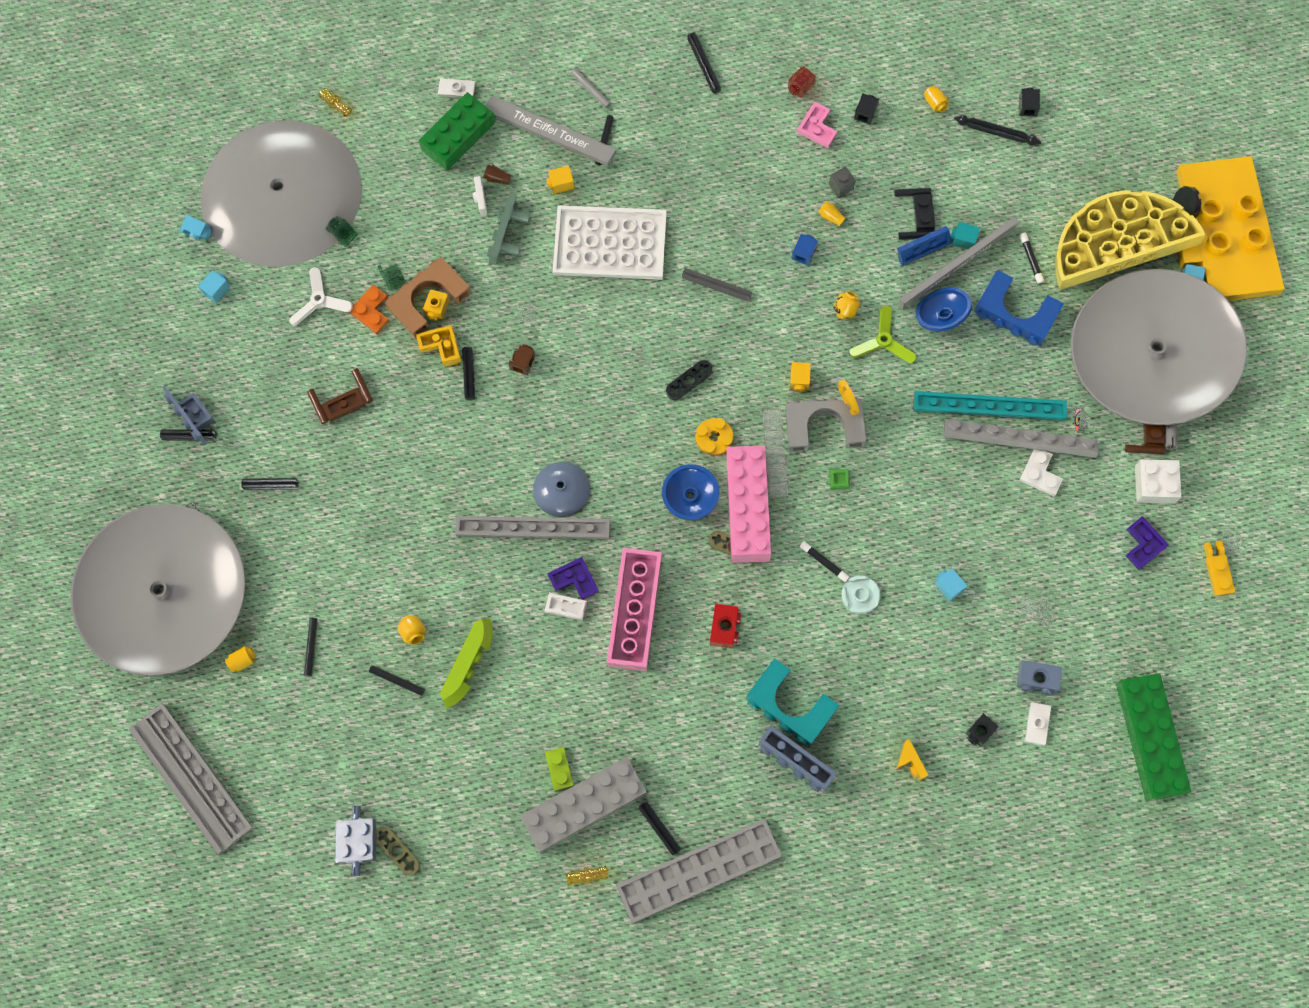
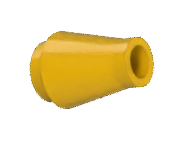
(831, 213)

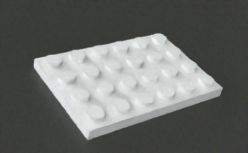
(609, 242)

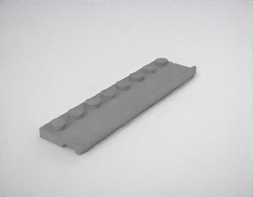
(191, 779)

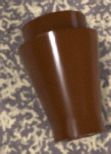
(496, 175)

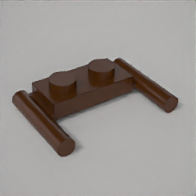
(344, 403)
(1153, 441)

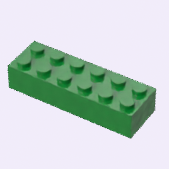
(1153, 737)

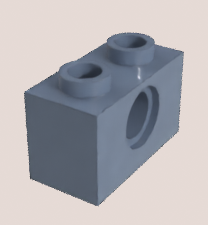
(1050, 674)

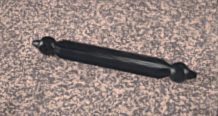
(997, 130)

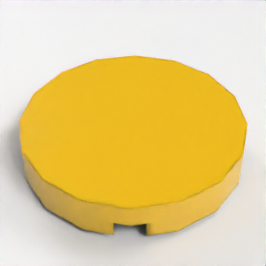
(848, 397)

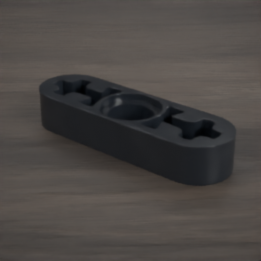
(702, 376)

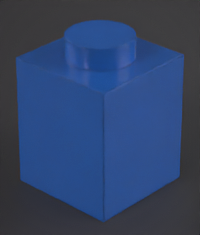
(804, 249)

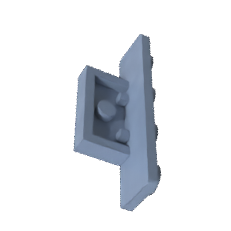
(194, 414)

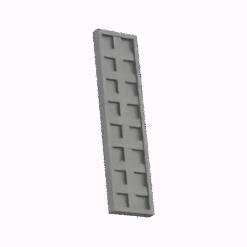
(698, 871)

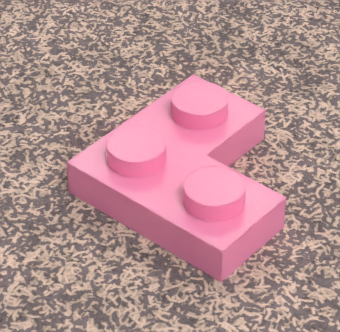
(813, 127)

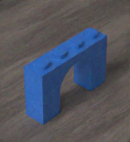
(1032, 328)

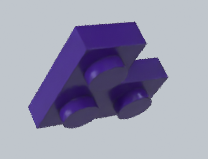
(1149, 543)
(574, 573)

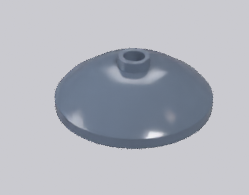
(564, 500)

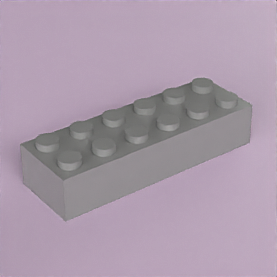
(583, 805)

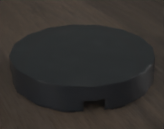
(1189, 199)

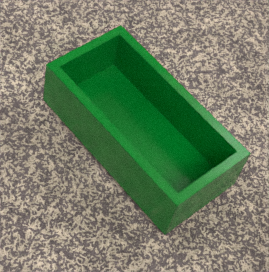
(457, 131)

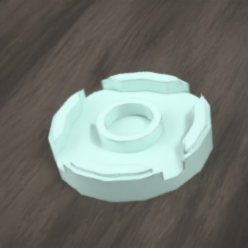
(863, 600)

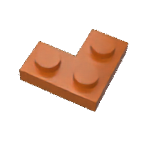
(366, 309)

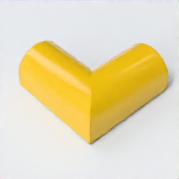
(440, 339)

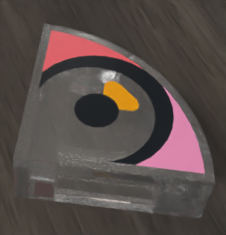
(1080, 420)

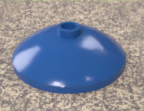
(943, 309)
(693, 480)

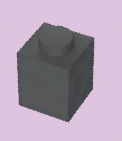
(842, 182)

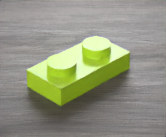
(559, 769)

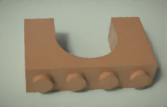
(437, 275)

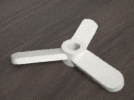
(325, 301)

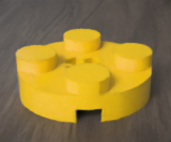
(715, 426)

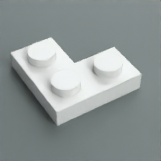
(1037, 477)

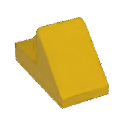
(909, 755)

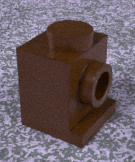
(522, 359)

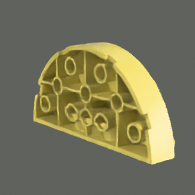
(1122, 233)

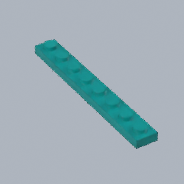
(990, 406)

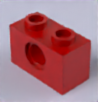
(725, 614)

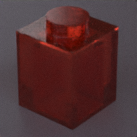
(801, 82)

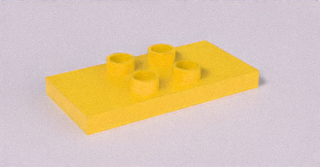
(1237, 237)

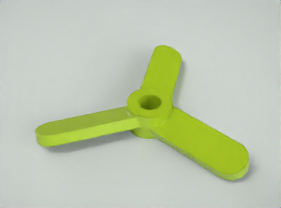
(890, 344)

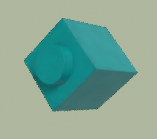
(964, 235)

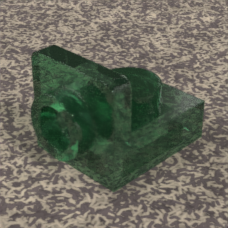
(341, 230)

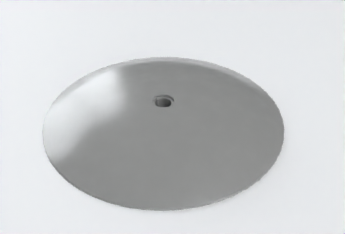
(287, 224)
(1148, 309)
(119, 583)

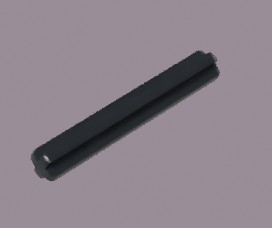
(704, 62)

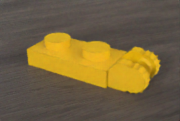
(1219, 570)

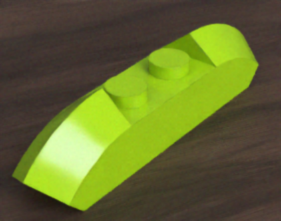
(470, 654)

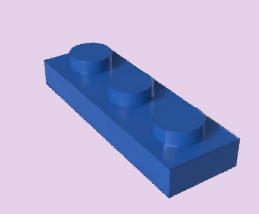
(924, 245)

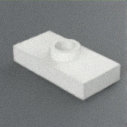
(455, 88)
(479, 196)
(565, 606)
(1037, 723)

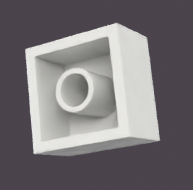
(1158, 481)

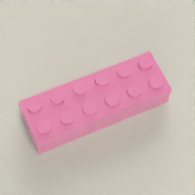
(748, 504)
(634, 609)

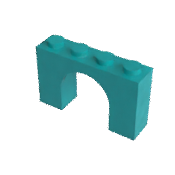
(804, 727)

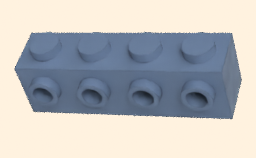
(796, 758)

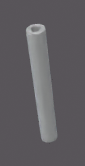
(590, 88)

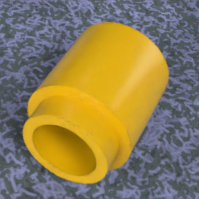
(936, 99)
(240, 659)

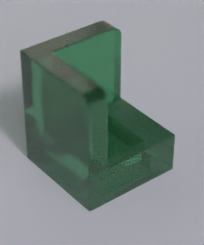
(392, 276)

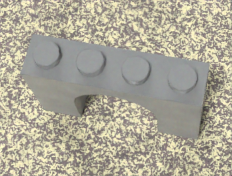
(801, 413)

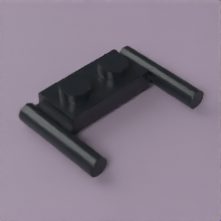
(922, 210)

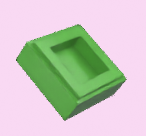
(839, 478)

